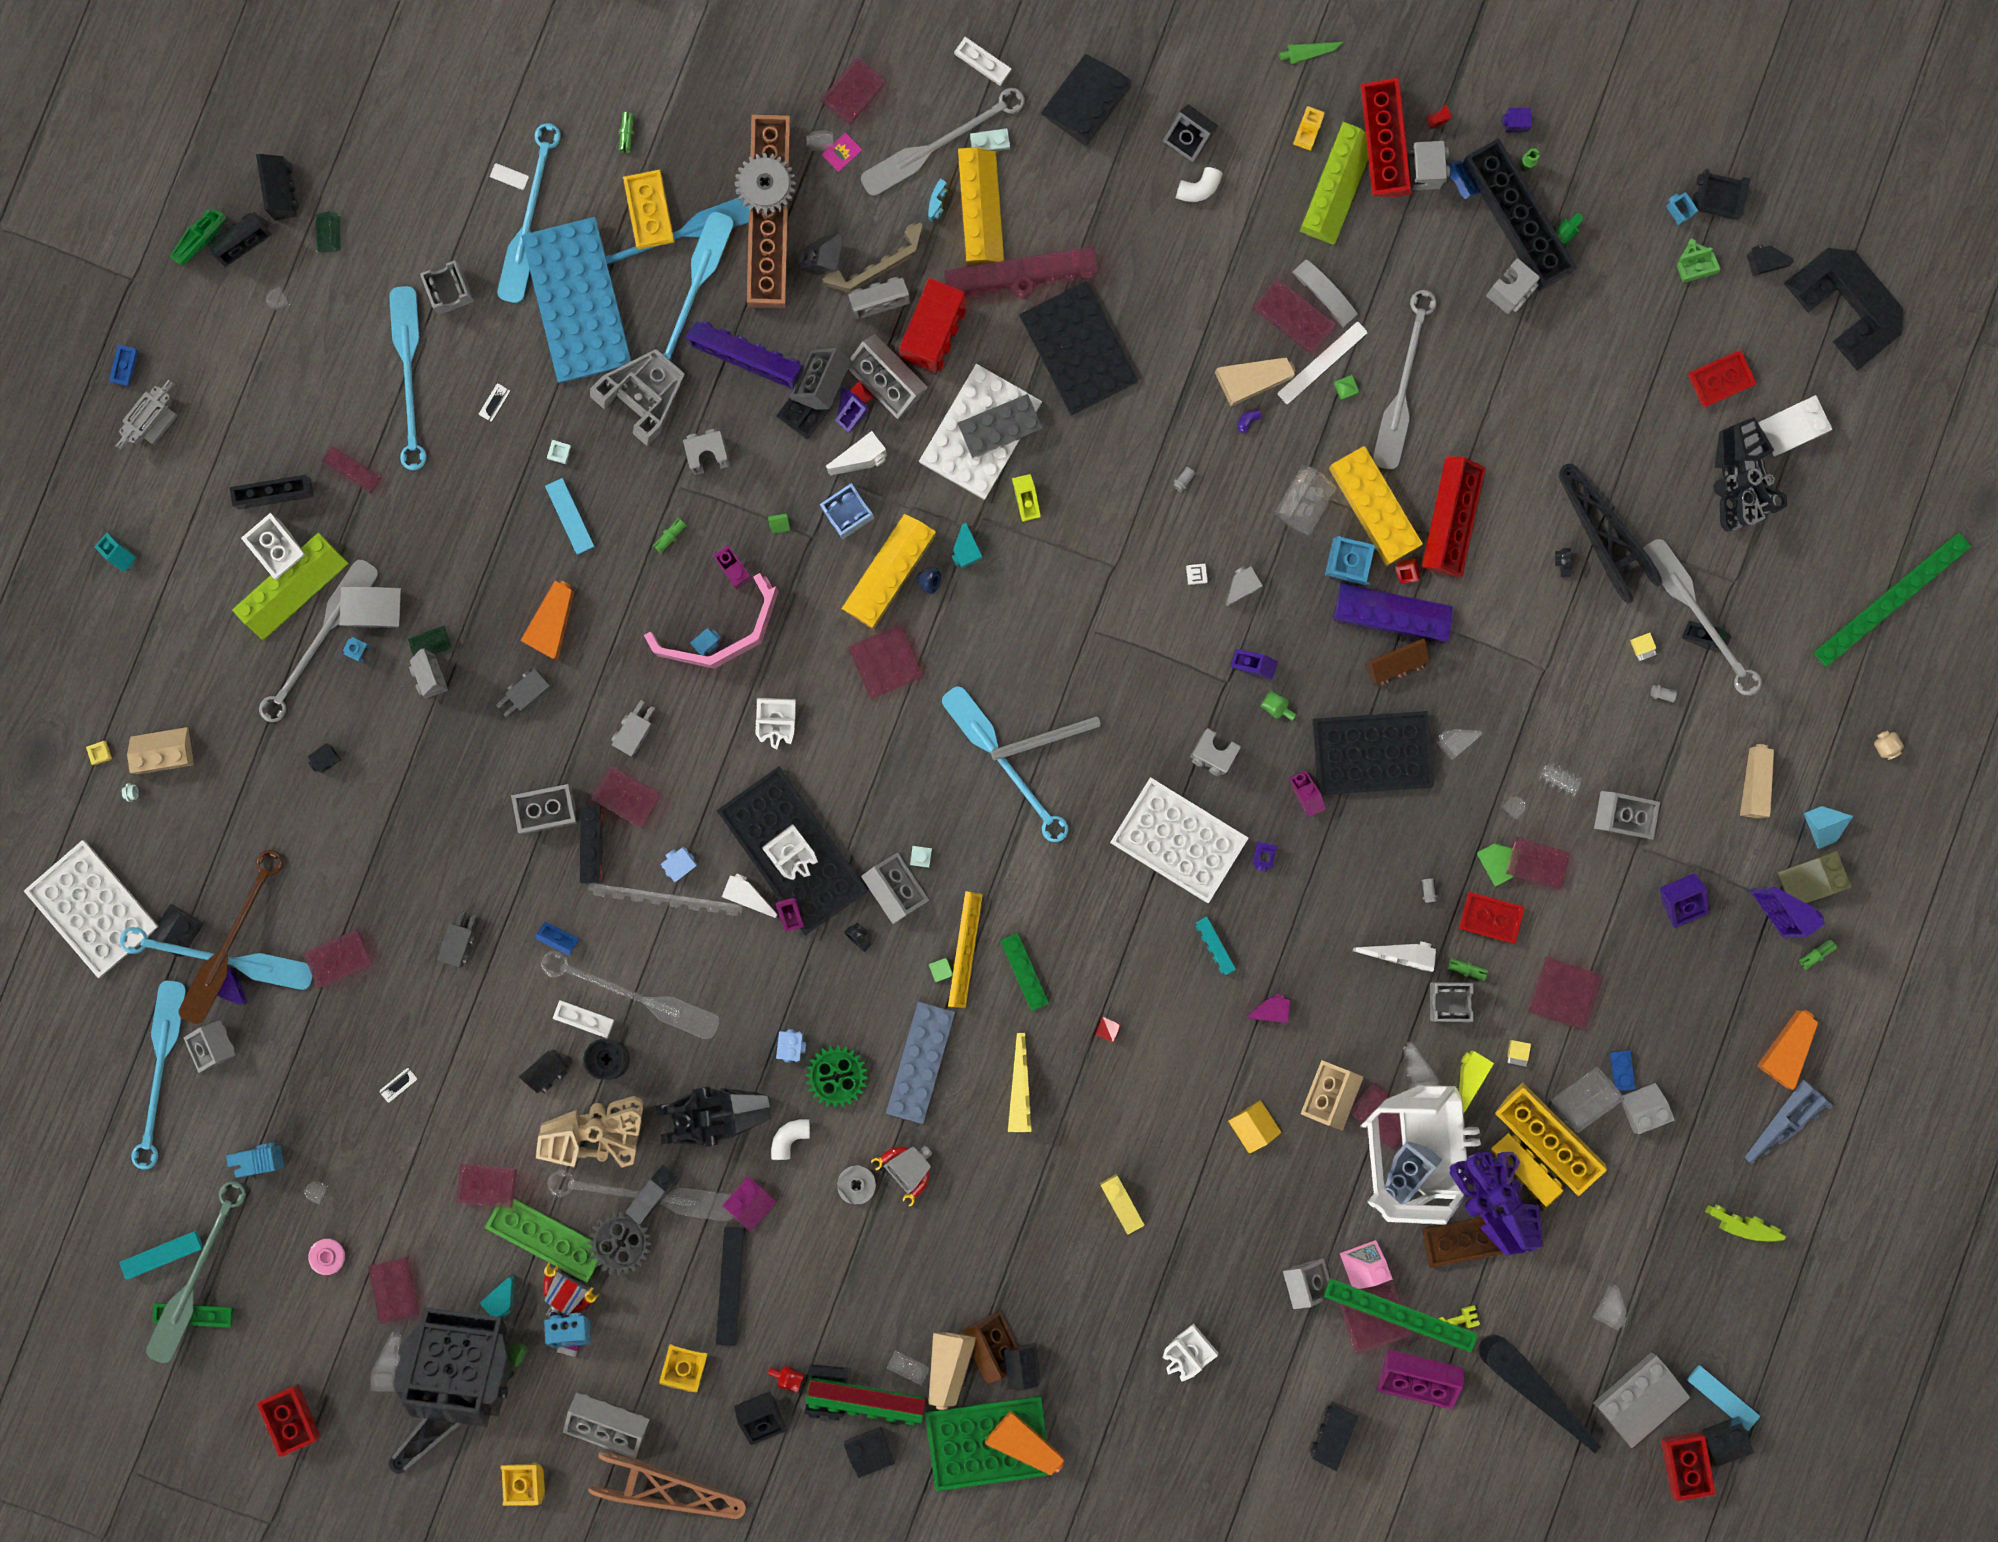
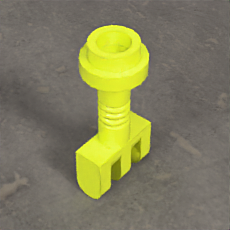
(1465, 1318)

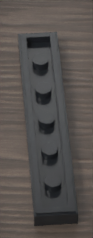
(729, 1286)

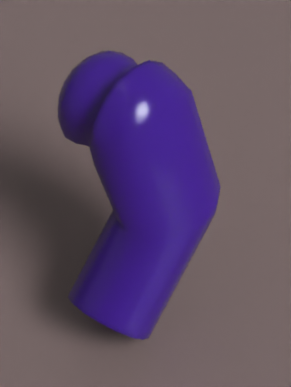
(1246, 418)

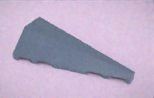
(1796, 1112)

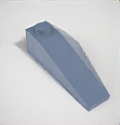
(1410, 1170)

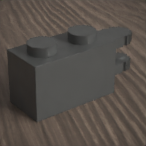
(525, 692)
(457, 941)

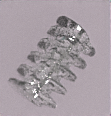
(1560, 779)

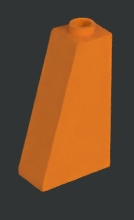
(550, 621)
(1789, 1050)
(1023, 1443)

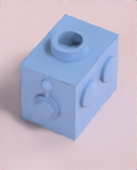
(678, 863)
(790, 1046)

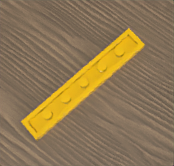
(965, 950)

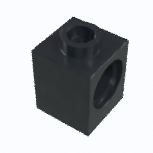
(323, 758)

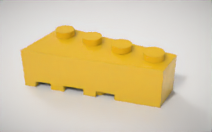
(1529, 1172)

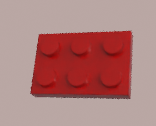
(1721, 379)
(1491, 917)

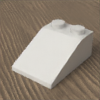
(1795, 425)
(860, 456)
(273, 545)

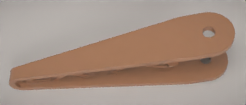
(644, 1500)

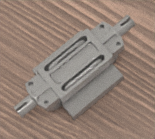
(148, 417)

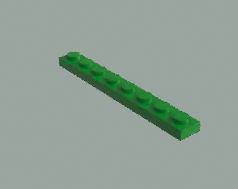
(1400, 1315)

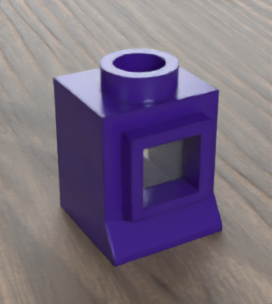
(1264, 856)

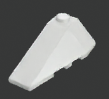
(1413, 955)

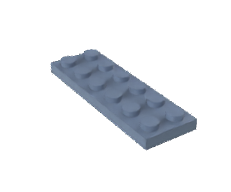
(920, 1062)

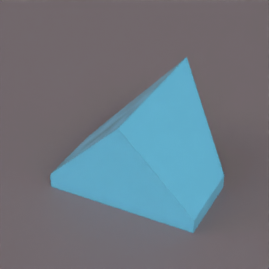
(1826, 825)

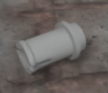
(1183, 480)
(1663, 693)
(1429, 890)

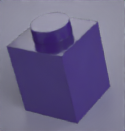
(1517, 120)

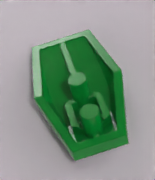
(198, 236)

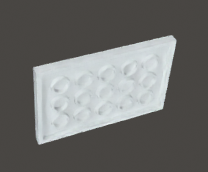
(947, 450)
(1179, 840)
(90, 908)

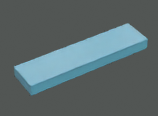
(569, 516)
(1722, 1397)

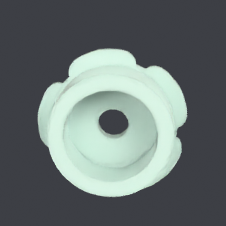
(130, 792)

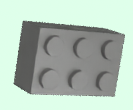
(544, 809)

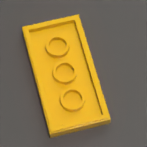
(648, 209)

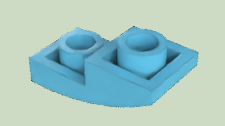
(935, 204)

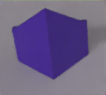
(850, 410)

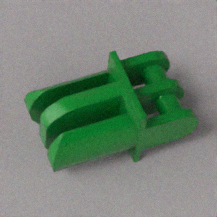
(1568, 229)

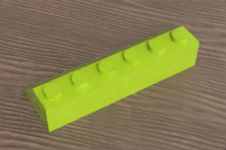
(1337, 185)
(279, 599)

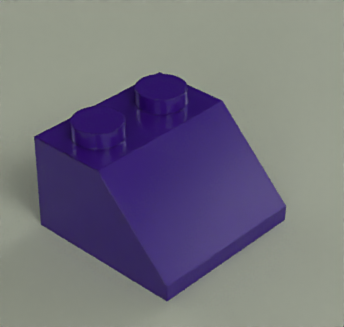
(1685, 900)

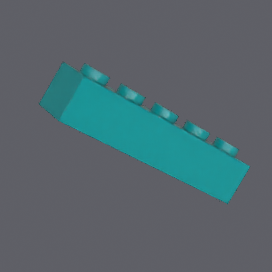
(1215, 946)

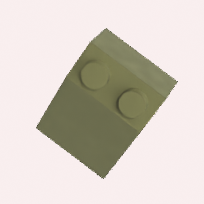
(1815, 878)

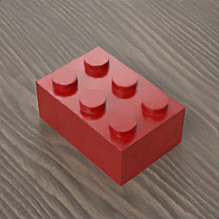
(288, 1420)
(1688, 1466)

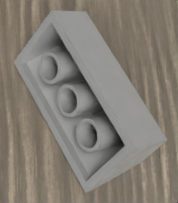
(886, 376)
(605, 1425)

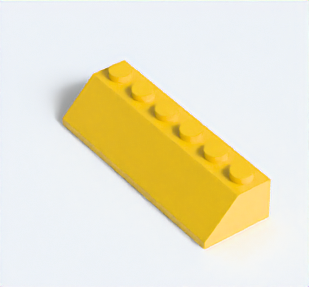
(980, 206)
(889, 571)
(1551, 1139)

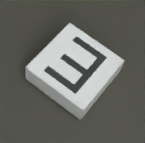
(1196, 574)

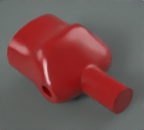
(787, 1378)

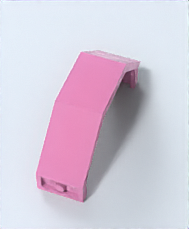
(734, 650)

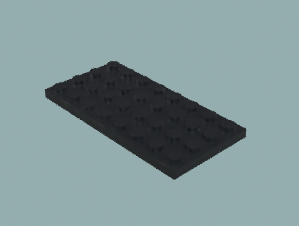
(766, 812)

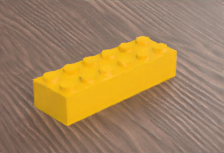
(1375, 505)

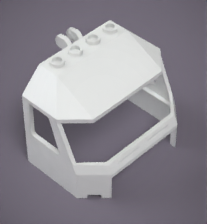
(1434, 1120)

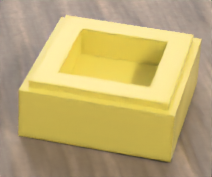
(99, 753)

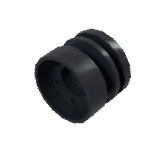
(595, 1061)

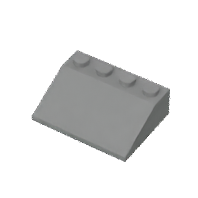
(1641, 1399)

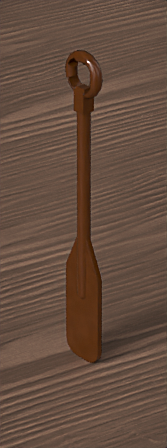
(214, 971)

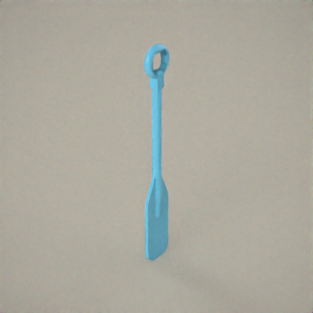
(703, 265)
(516, 266)
(406, 339)
(982, 734)
(256, 966)
(164, 1036)

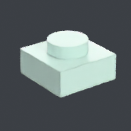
(559, 452)
(921, 856)

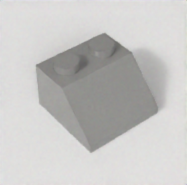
(209, 1046)
(1646, 1109)
(1307, 1283)

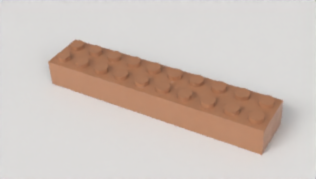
(768, 232)

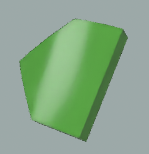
(1697, 262)
(1496, 861)

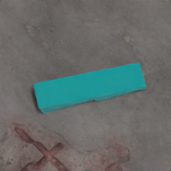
(161, 1255)

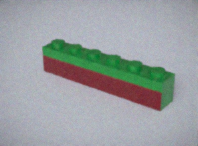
(865, 1400)

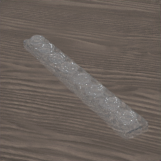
(657, 898)

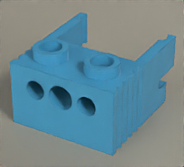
(1350, 560)
(256, 1161)
(571, 1336)

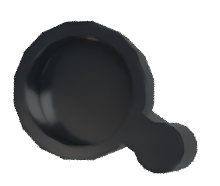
(1563, 559)
(857, 936)

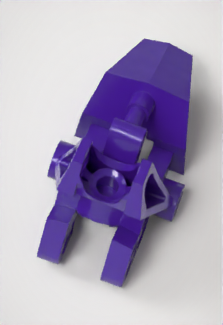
(1517, 1228)

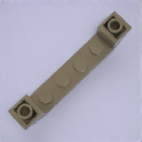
(836, 281)

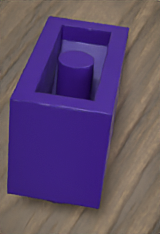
(1254, 664)
(232, 989)

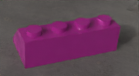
(1420, 1379)

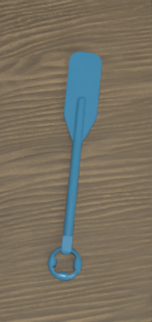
(694, 228)

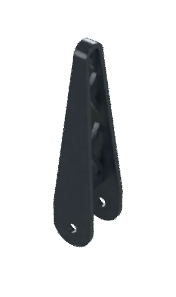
(1604, 555)
(1523, 1377)
(400, 1453)

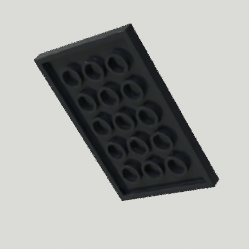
(1078, 348)
(1372, 753)

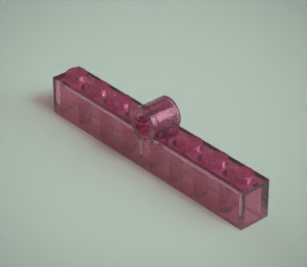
(1023, 271)

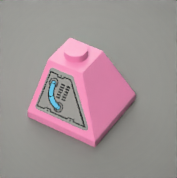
(1365, 1265)

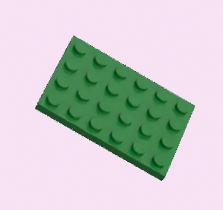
(959, 1446)

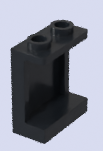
(1721, 195)
(830, 1373)

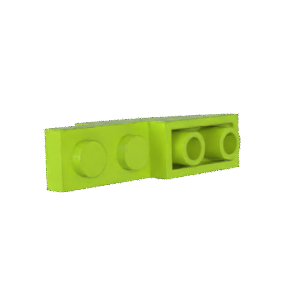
(1750, 1228)

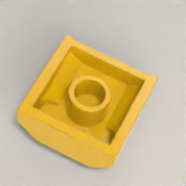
(683, 1369)
(523, 1484)

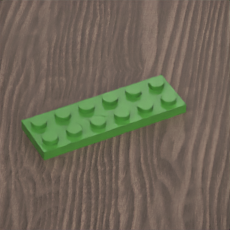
(544, 1238)

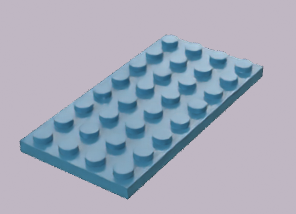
(576, 300)

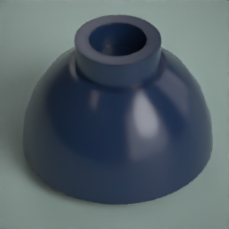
(929, 580)

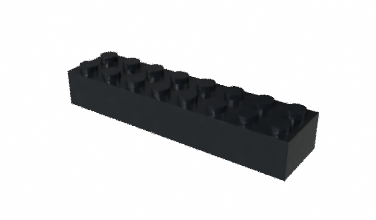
(1518, 213)

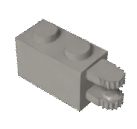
(633, 730)

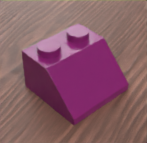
(749, 1204)

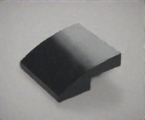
(801, 417)

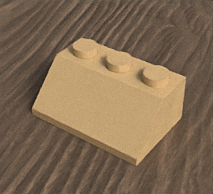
(160, 751)
(1332, 1095)

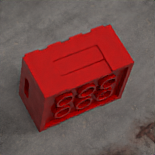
(933, 326)

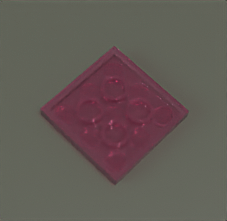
(885, 662)
(1565, 993)
(1368, 1330)

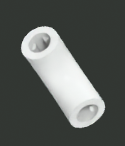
(1201, 190)
(786, 1136)

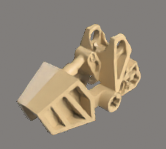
(617, 1133)

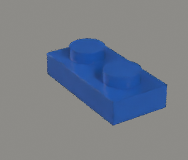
(1462, 179)
(123, 365)
(557, 938)
(1622, 1070)

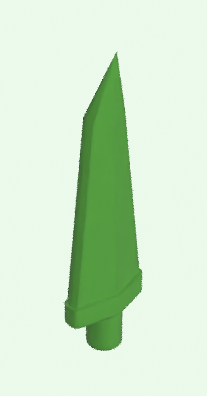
(1306, 51)

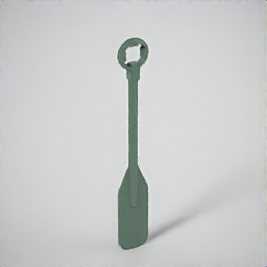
(180, 1308)

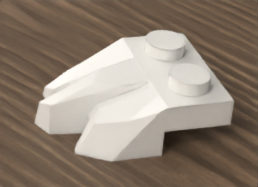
(775, 720)
(790, 853)
(1189, 1353)

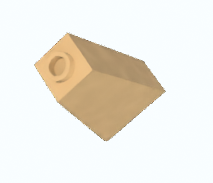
(1253, 378)
(1758, 783)
(948, 1367)

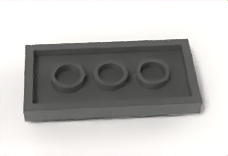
(1000, 426)

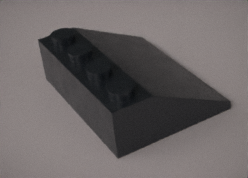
(1086, 98)

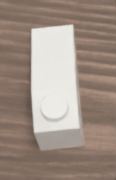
(745, 894)

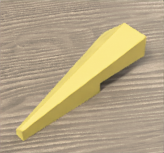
(1019, 1106)

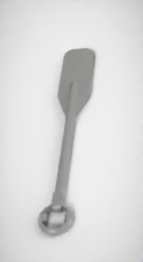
(910, 160)
(1396, 416)
(359, 575)
(1680, 586)

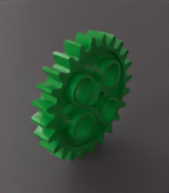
(840, 1093)

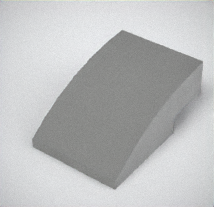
(370, 607)

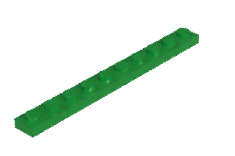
(1891, 599)

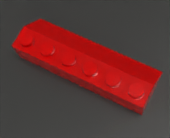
(1386, 138)
(1453, 516)

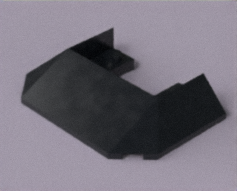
(1865, 293)

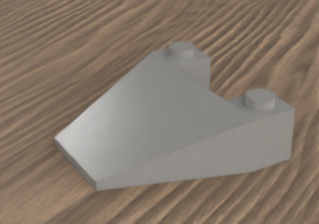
(646, 387)

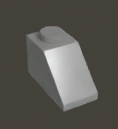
(1242, 585)

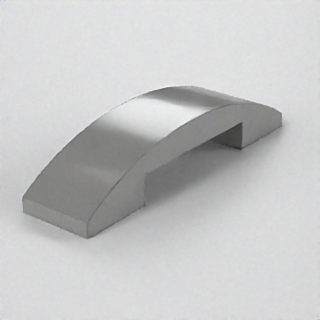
(1326, 292)

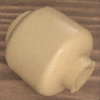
(1888, 745)

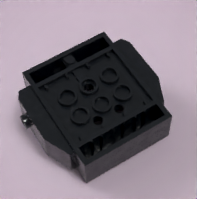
(478, 1374)

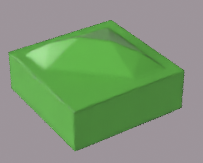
(1346, 387)

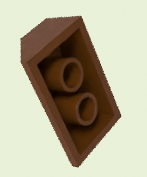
(1398, 663)
(991, 1340)

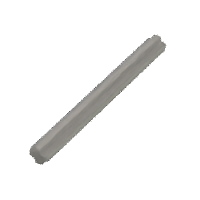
(1045, 738)

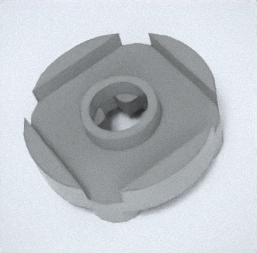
(867, 1184)

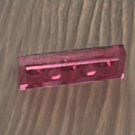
(351, 469)

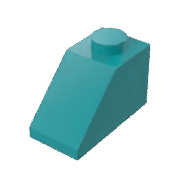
(965, 549)
(115, 552)
(501, 1299)

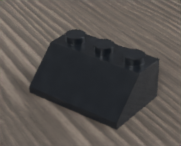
(277, 186)
(239, 239)
(1333, 1435)

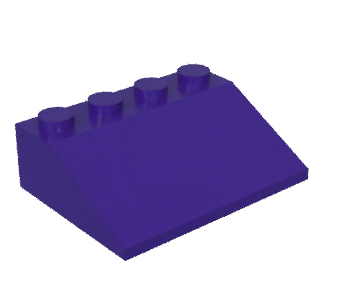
(1788, 913)

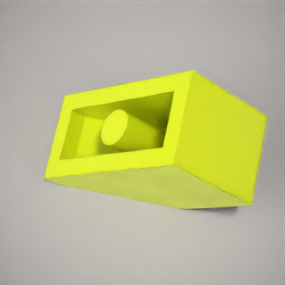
(1026, 497)

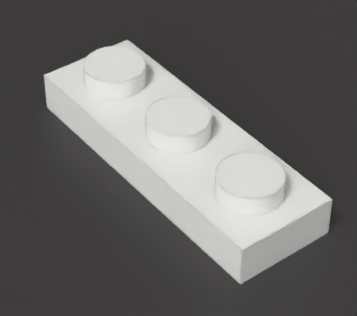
(982, 61)
(583, 1019)

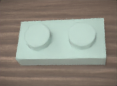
(991, 140)

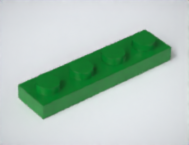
(1024, 971)
(202, 1315)

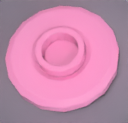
(326, 1256)

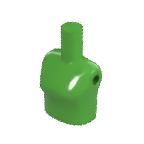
(1277, 706)

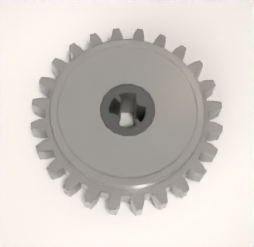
(765, 171)

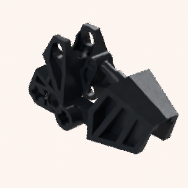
(1746, 447)
(740, 1113)

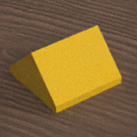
(1255, 1127)

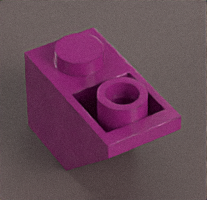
(732, 567)
(1307, 793)

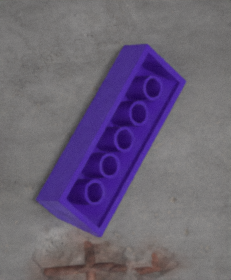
(743, 354)
(1393, 613)

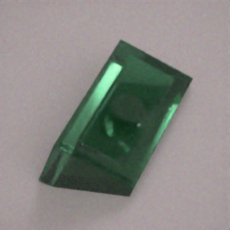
(328, 232)
(433, 641)

